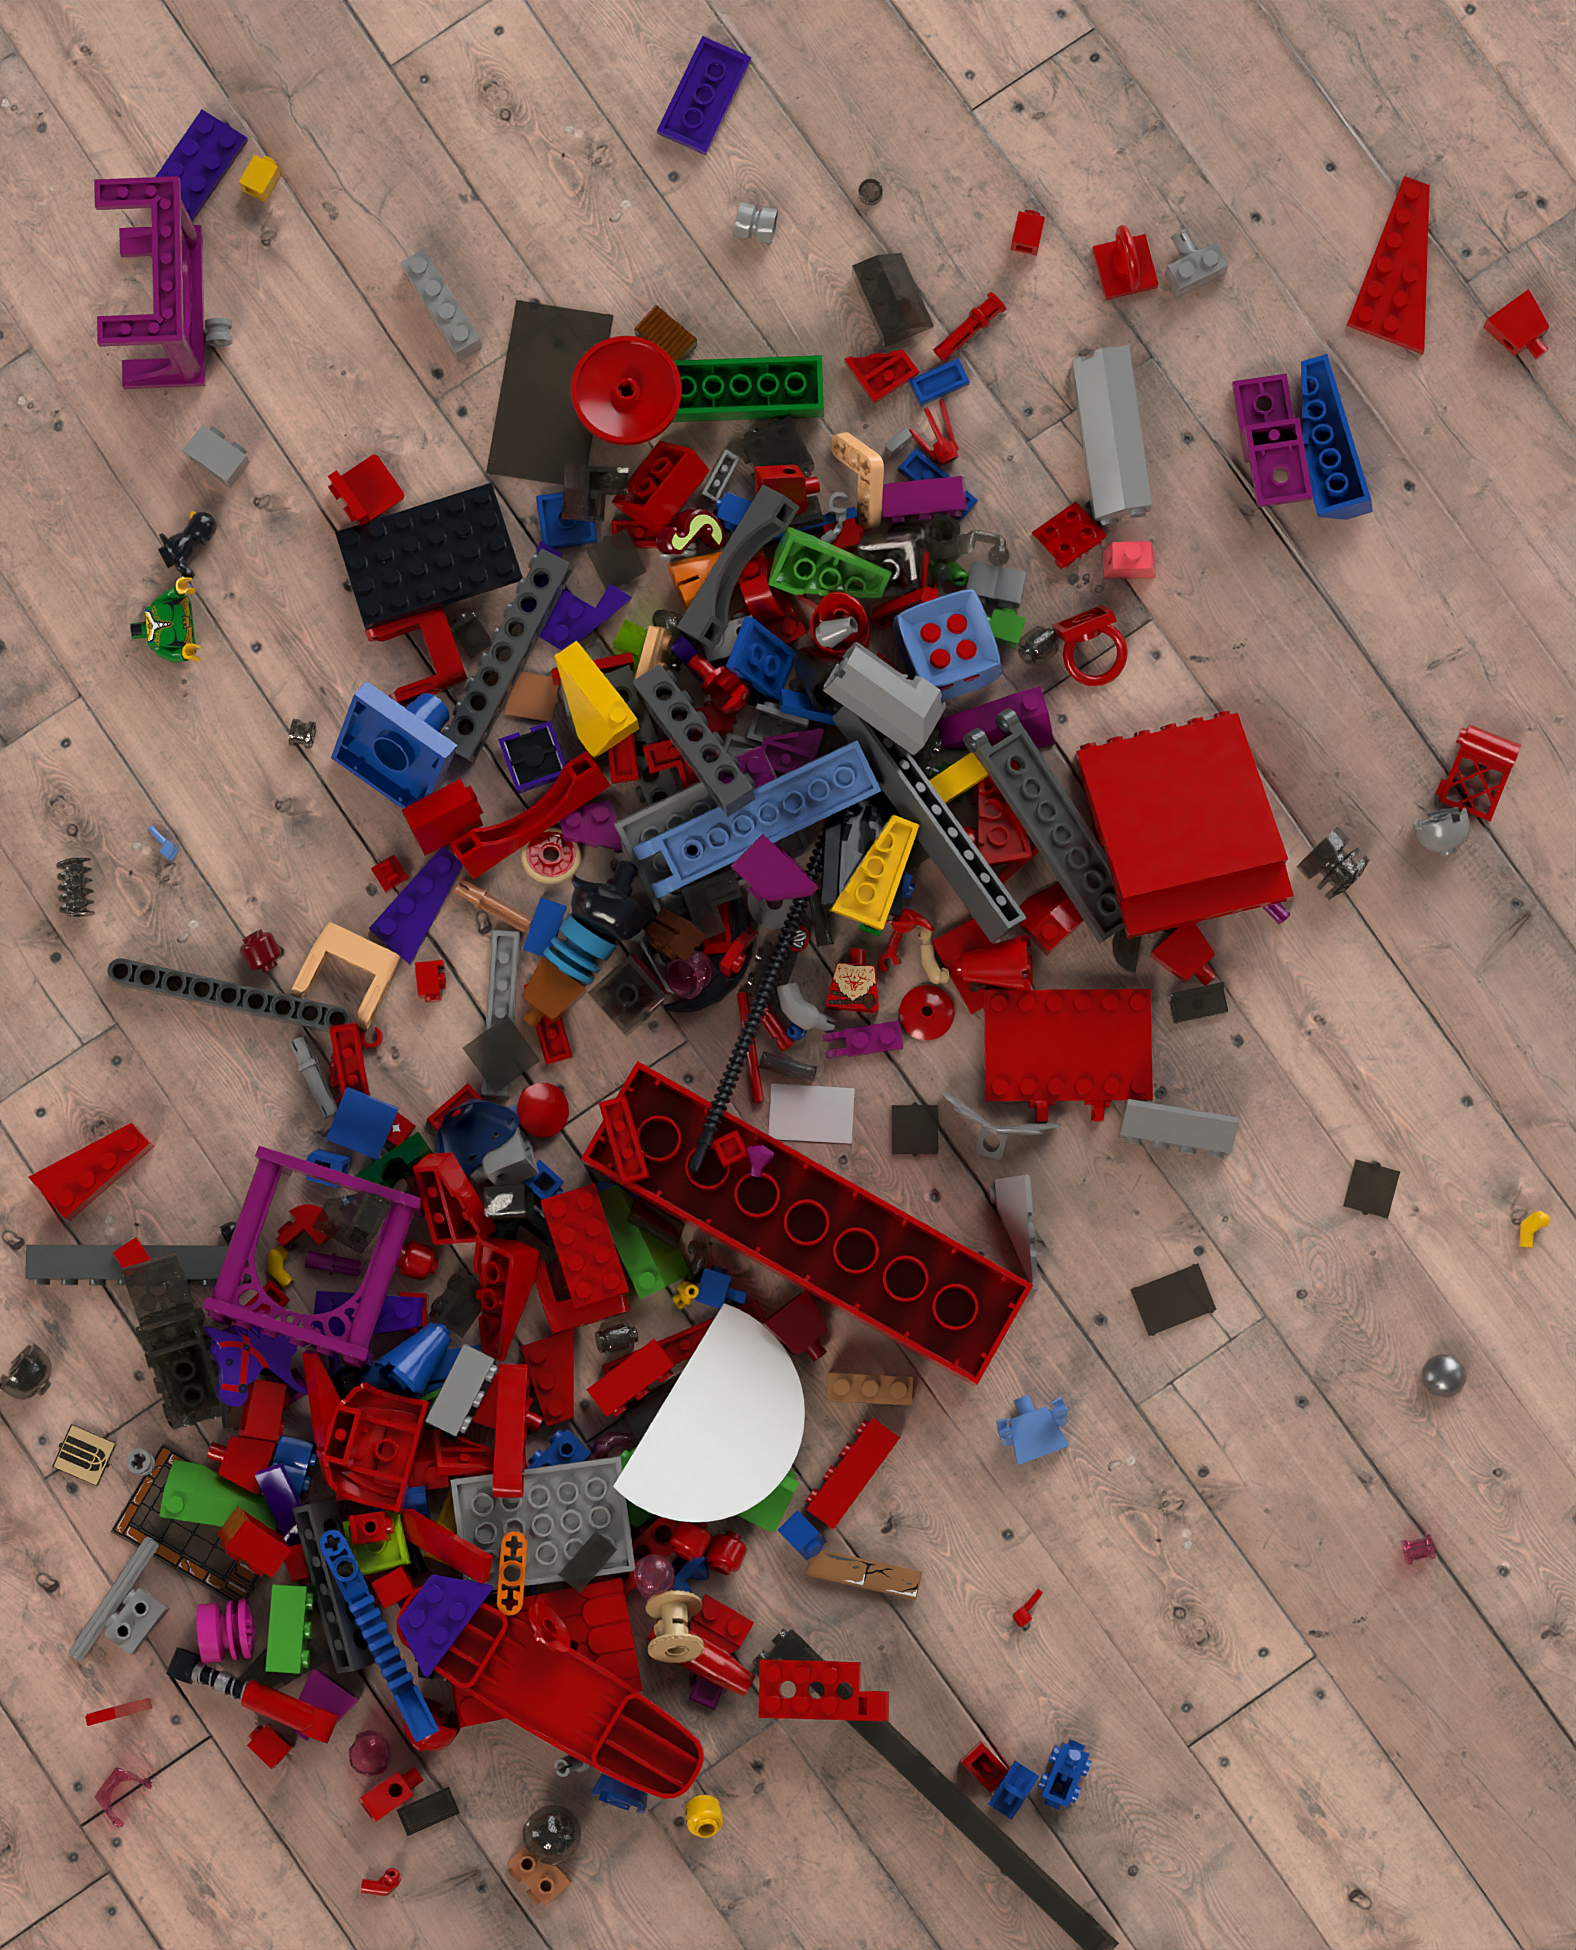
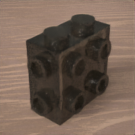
(776, 446)

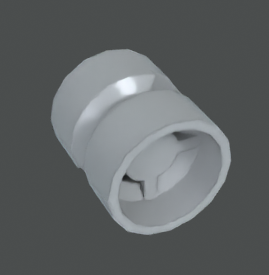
(756, 223)

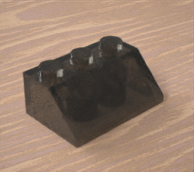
(891, 297)

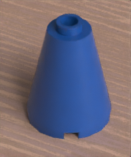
(415, 1359)
(619, 1794)

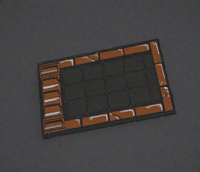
(183, 1545)

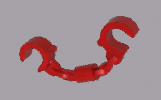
(333, 1078)

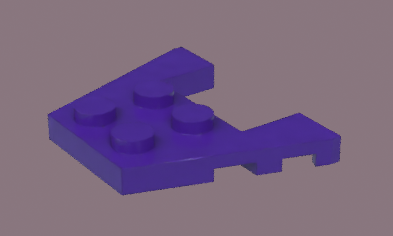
(571, 616)

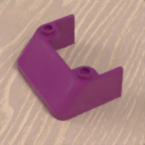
(772, 872)

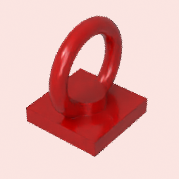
(1125, 265)
(1086, 627)

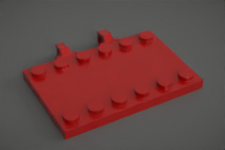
(1068, 1047)

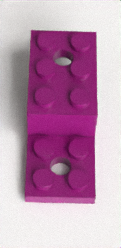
(1272, 440)

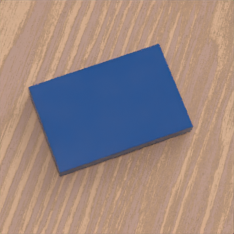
(761, 659)

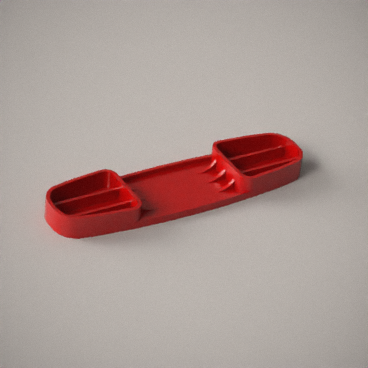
(570, 1703)

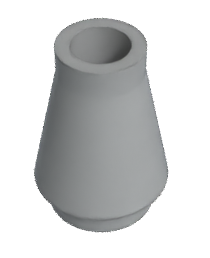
(834, 631)

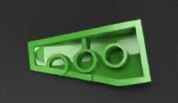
(647, 1260)

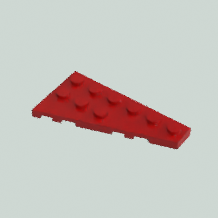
(1394, 287)

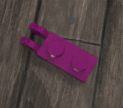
(866, 1040)

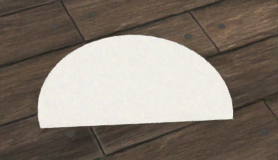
(722, 1429)

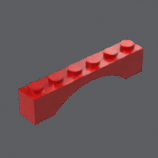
(487, 846)

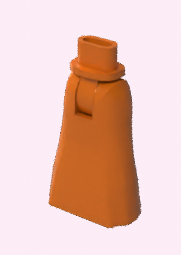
(691, 573)

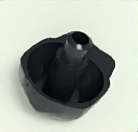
(608, 906)

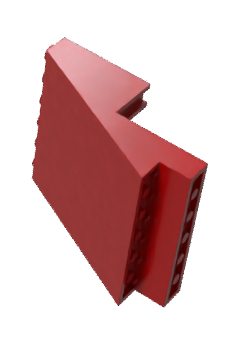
(1184, 824)

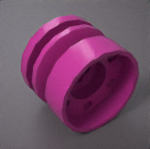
(226, 1630)

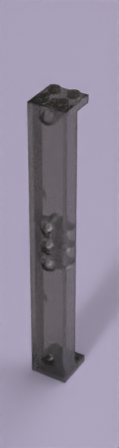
(958, 1809)

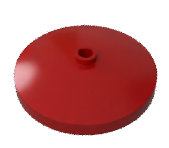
(620, 367)

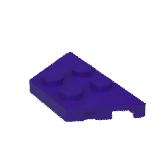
(440, 1616)

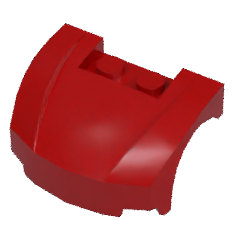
(374, 1446)

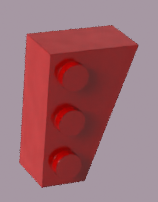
(450, 1201)

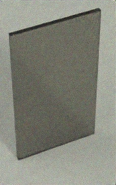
(535, 411)

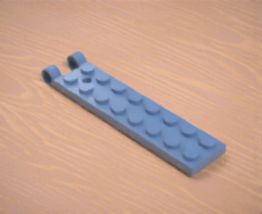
(777, 812)

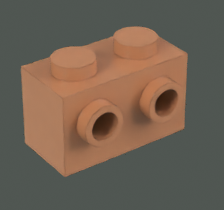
(543, 1879)

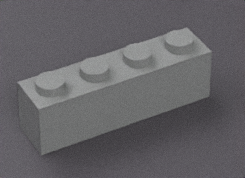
(441, 305)

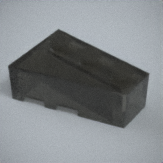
(352, 1219)

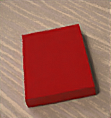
(950, 948)

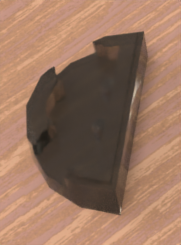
(1126, 950)

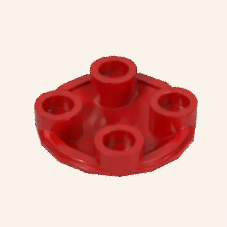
(542, 1110)

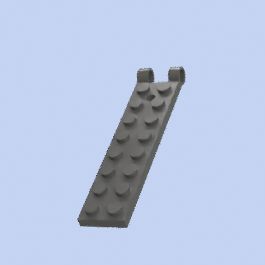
(1051, 822)

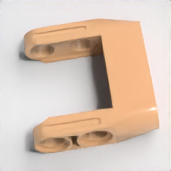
(357, 952)

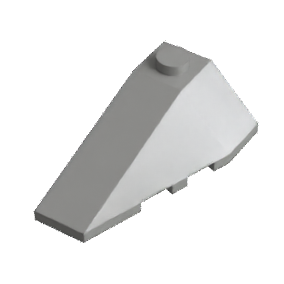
(1015, 1210)

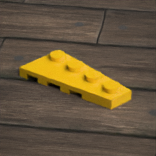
(875, 881)

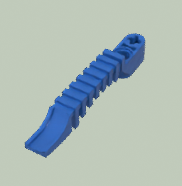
(378, 1638)

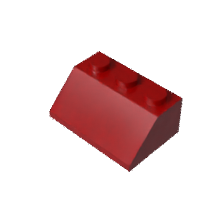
(662, 485)

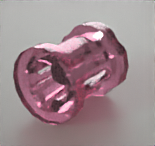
(1418, 1549)

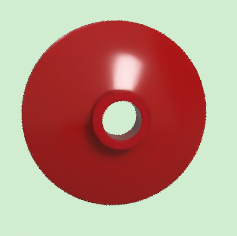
(841, 605)
(923, 1026)
(549, 1628)

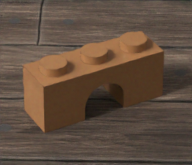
(870, 1389)

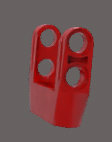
(440, 647)
(562, 1315)

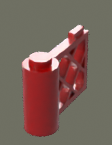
(1482, 749)

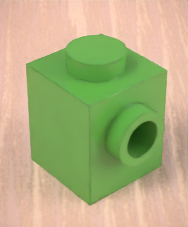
(1006, 627)

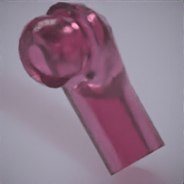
(610, 1440)

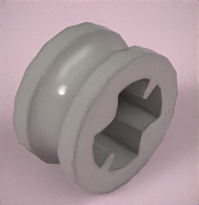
(133, 1459)

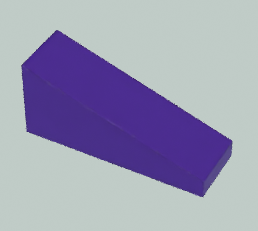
(685, 653)

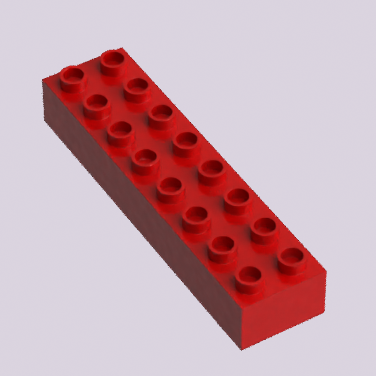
(818, 1231)

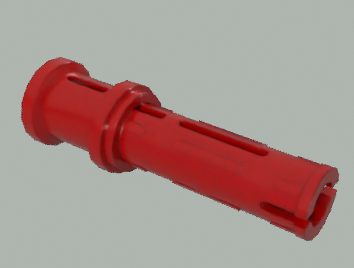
(978, 319)

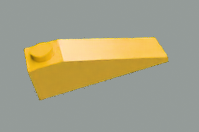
(595, 705)

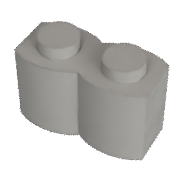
(997, 584)

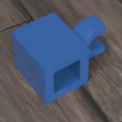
(715, 1288)

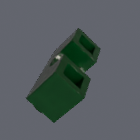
(397, 1162)

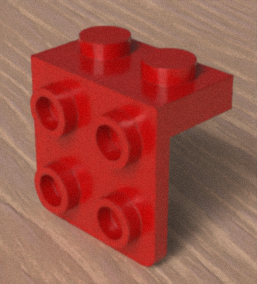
(366, 490)

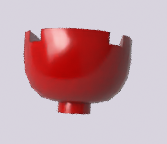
(447, 1728)

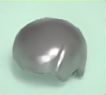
(1443, 1375)

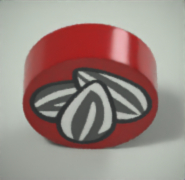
(801, 940)

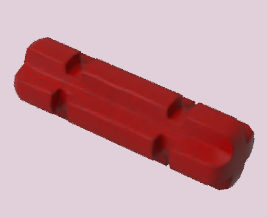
(776, 1029)

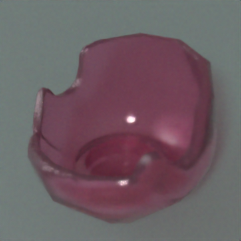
(370, 1753)

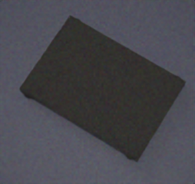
(1173, 1299)

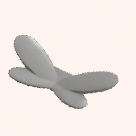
(1002, 1133)

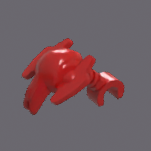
(901, 925)

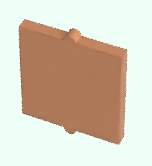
(533, 698)

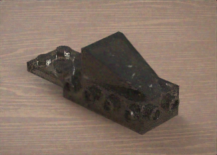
(174, 1340)

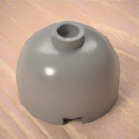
(1443, 830)

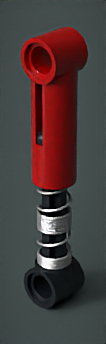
(255, 1696)

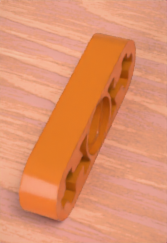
(517, 1595)

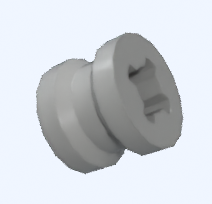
(218, 332)

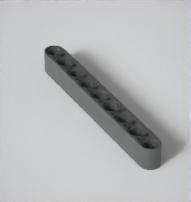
(214, 998)

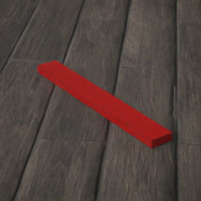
(118, 1711)

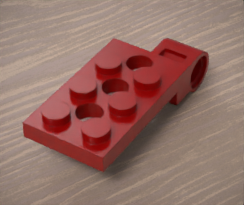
(859, 1707)

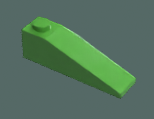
(816, 567)
(208, 1498)

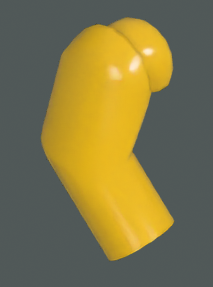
(1530, 1226)
(275, 1266)
(685, 1295)

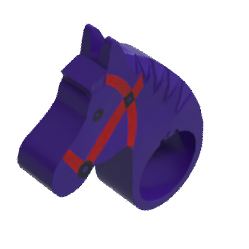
(244, 1354)

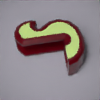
(689, 526)

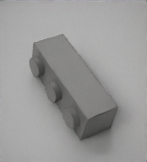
(719, 476)

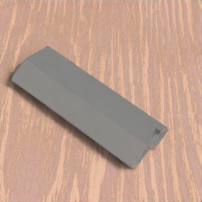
(1111, 435)

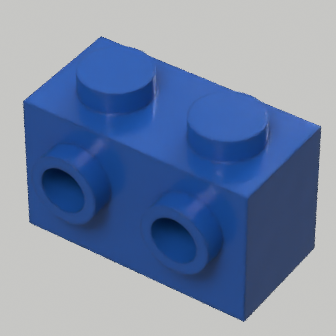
(563, 1450)

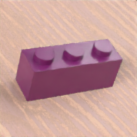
(924, 499)

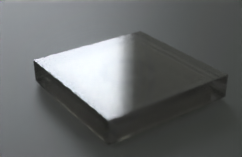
(501, 1054)

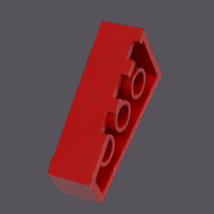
(89, 1171)

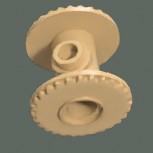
(673, 1640)

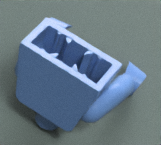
(1034, 1431)

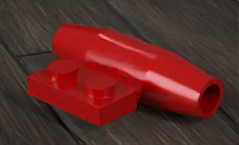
(722, 1634)

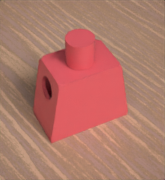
(1129, 560)

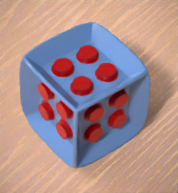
(949, 644)

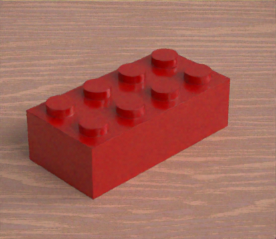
(584, 1246)

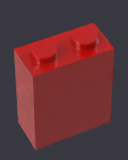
(443, 816)

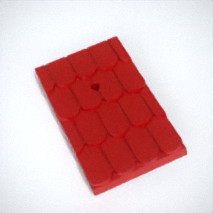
(596, 1627)

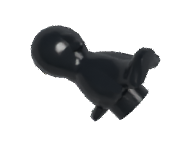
(181, 547)

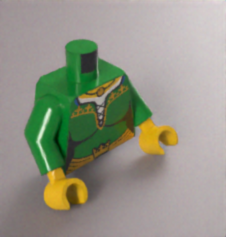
(170, 624)

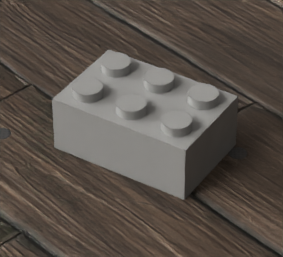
(462, 1391)

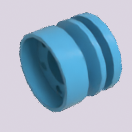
(578, 951)

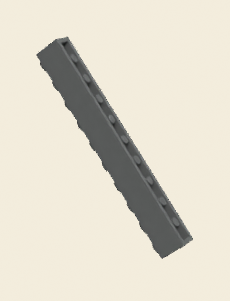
(938, 828)

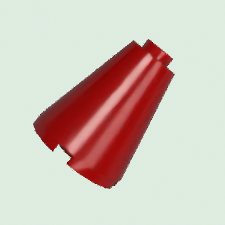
(999, 964)

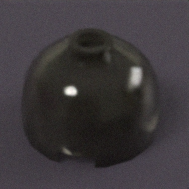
(28, 1374)
(552, 1834)

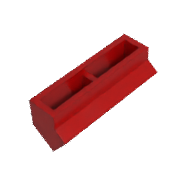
(880, 614)

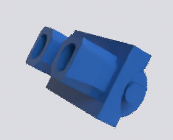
(1013, 1790)

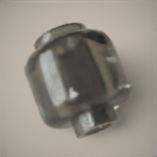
(1038, 646)
(616, 1338)

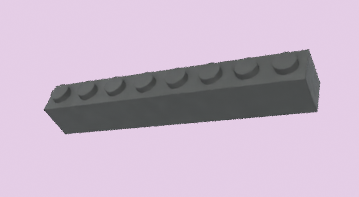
(99, 1264)

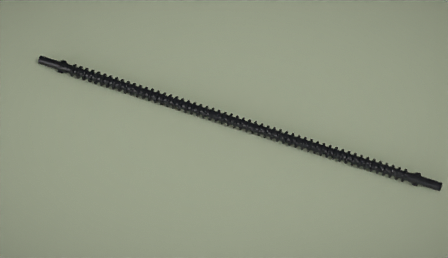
(705, 1141)

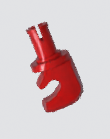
(722, 685)

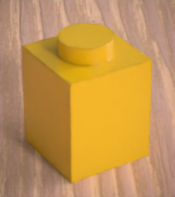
(260, 177)

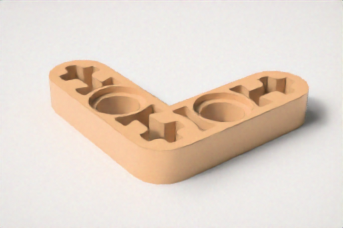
(870, 476)

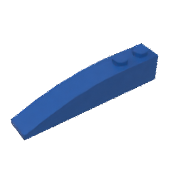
(1330, 451)

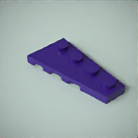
(413, 911)
(395, 1315)

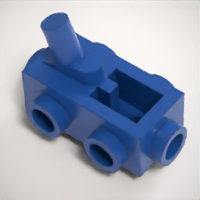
(1068, 1765)

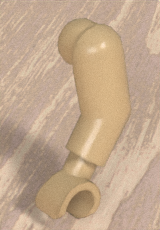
(927, 957)

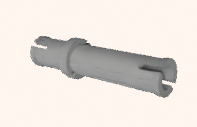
(309, 1067)

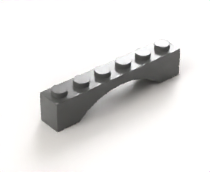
(708, 612)

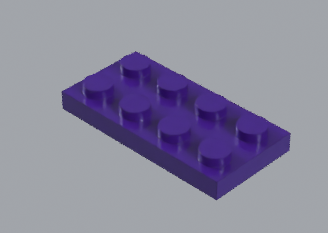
(704, 95)
(203, 159)

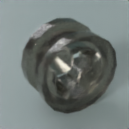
(878, 194)

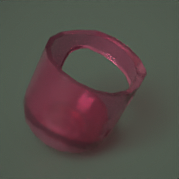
(689, 975)
(654, 1575)

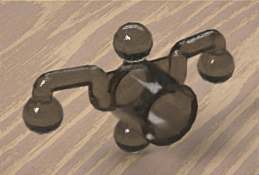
(943, 553)

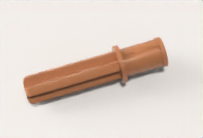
(493, 905)

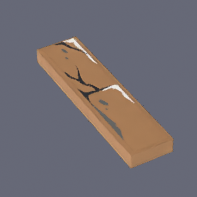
(865, 1574)

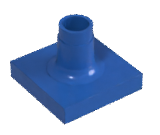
(395, 746)

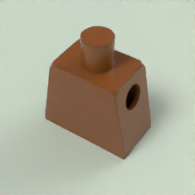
(550, 993)

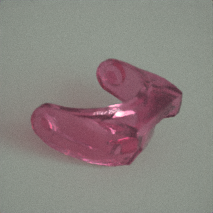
(104, 1794)

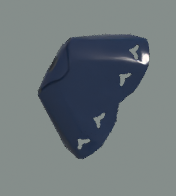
(473, 1131)

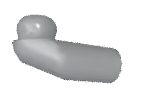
(688, 553)

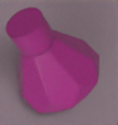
(759, 1157)

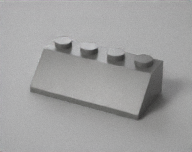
(1178, 1128)

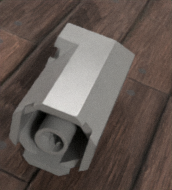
(885, 698)

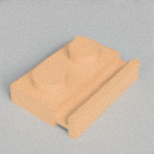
(655, 649)

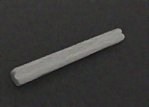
(113, 1598)

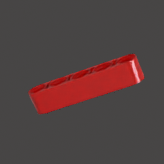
(511, 1431)

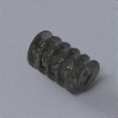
(74, 887)

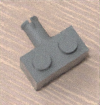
(1195, 266)

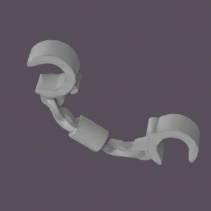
(840, 514)

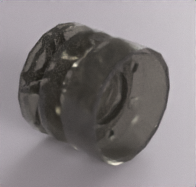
(1333, 863)

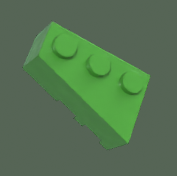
(289, 1628)

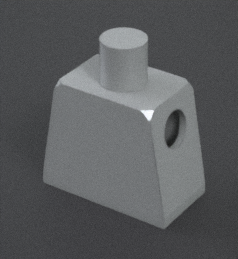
(508, 1163)

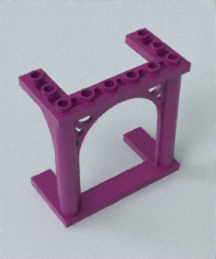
(177, 284)
(356, 1340)

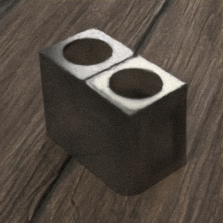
(509, 1202)

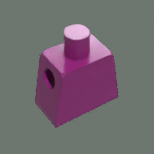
(327, 1694)

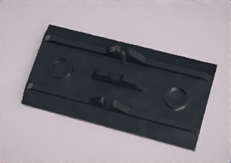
(847, 841)

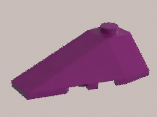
(1028, 706)

